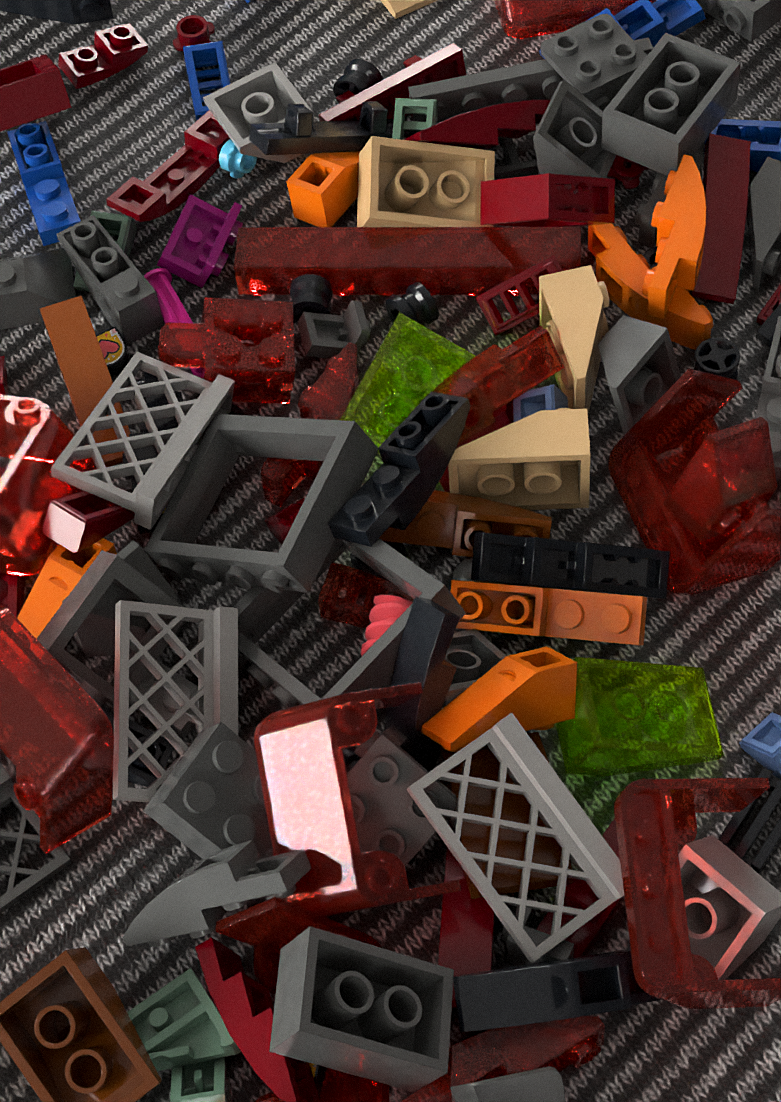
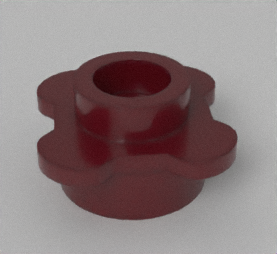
(192, 31)
(628, 176)

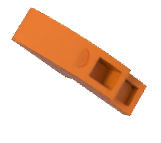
(679, 237)
(624, 278)
(551, 612)

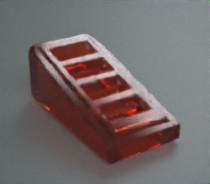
(354, 582)

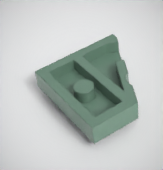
(182, 1024)

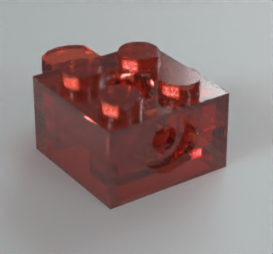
(260, 370)

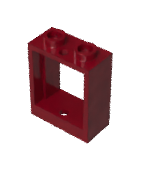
(31, 92)
(547, 201)

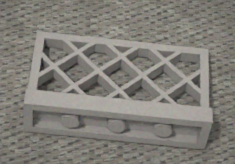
(173, 458)
(216, 684)
(557, 810)

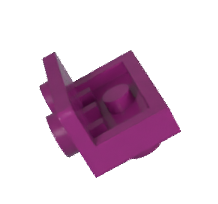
(198, 241)

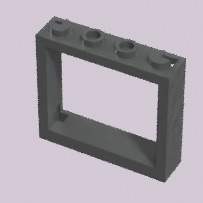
(346, 462)
(263, 608)

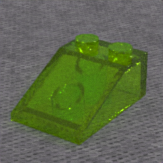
(400, 376)
(638, 718)

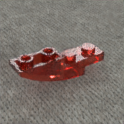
(501, 376)
(324, 401)
(515, 1051)

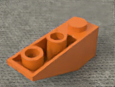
(324, 187)
(55, 583)
(530, 684)

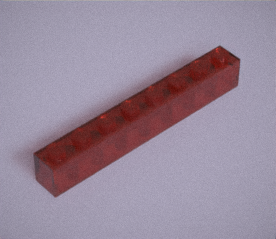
(395, 257)

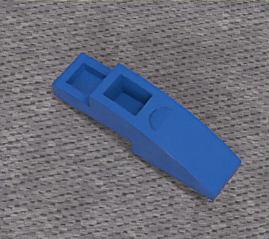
(43, 180)

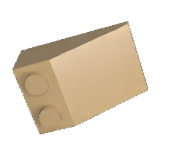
(420, 184)
(574, 317)
(529, 463)

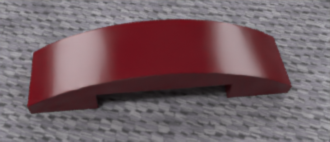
(177, 177)

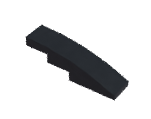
(570, 565)
(422, 660)

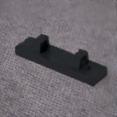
(303, 136)

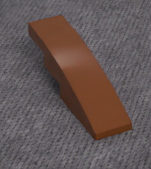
(81, 364)

